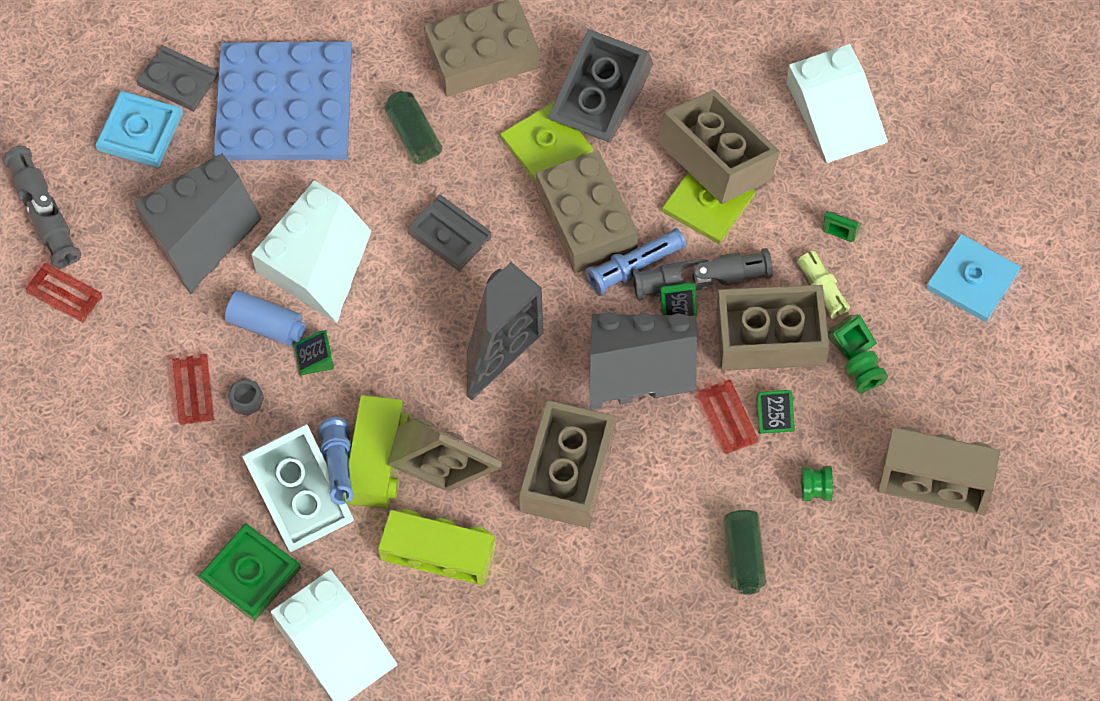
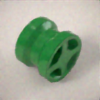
(866, 371)
(817, 483)

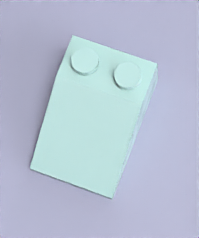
(836, 103)
(296, 487)
(333, 638)

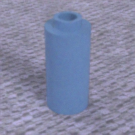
(264, 318)

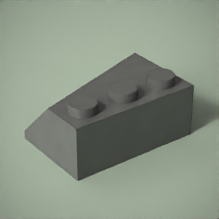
(199, 218)
(504, 327)
(641, 356)

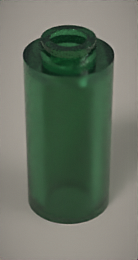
(412, 127)
(744, 551)

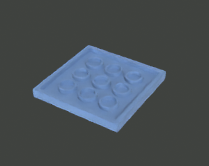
(284, 101)

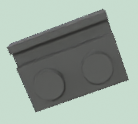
(177, 78)
(449, 232)

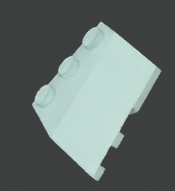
(315, 250)

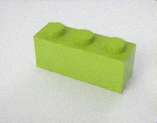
(371, 447)
(437, 546)

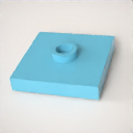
(139, 129)
(973, 278)

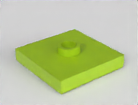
(544, 143)
(702, 211)

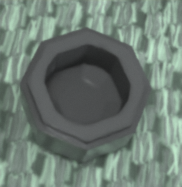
(245, 397)

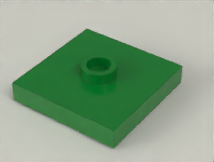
(249, 572)

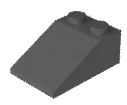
(601, 86)

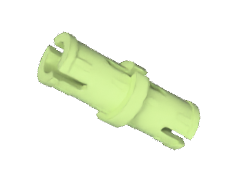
(819, 275)

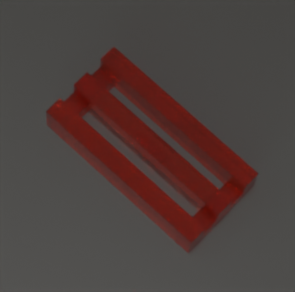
(86, 306)
(190, 363)
(717, 391)

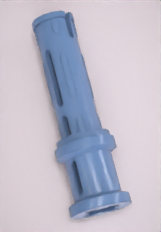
(619, 263)
(336, 451)

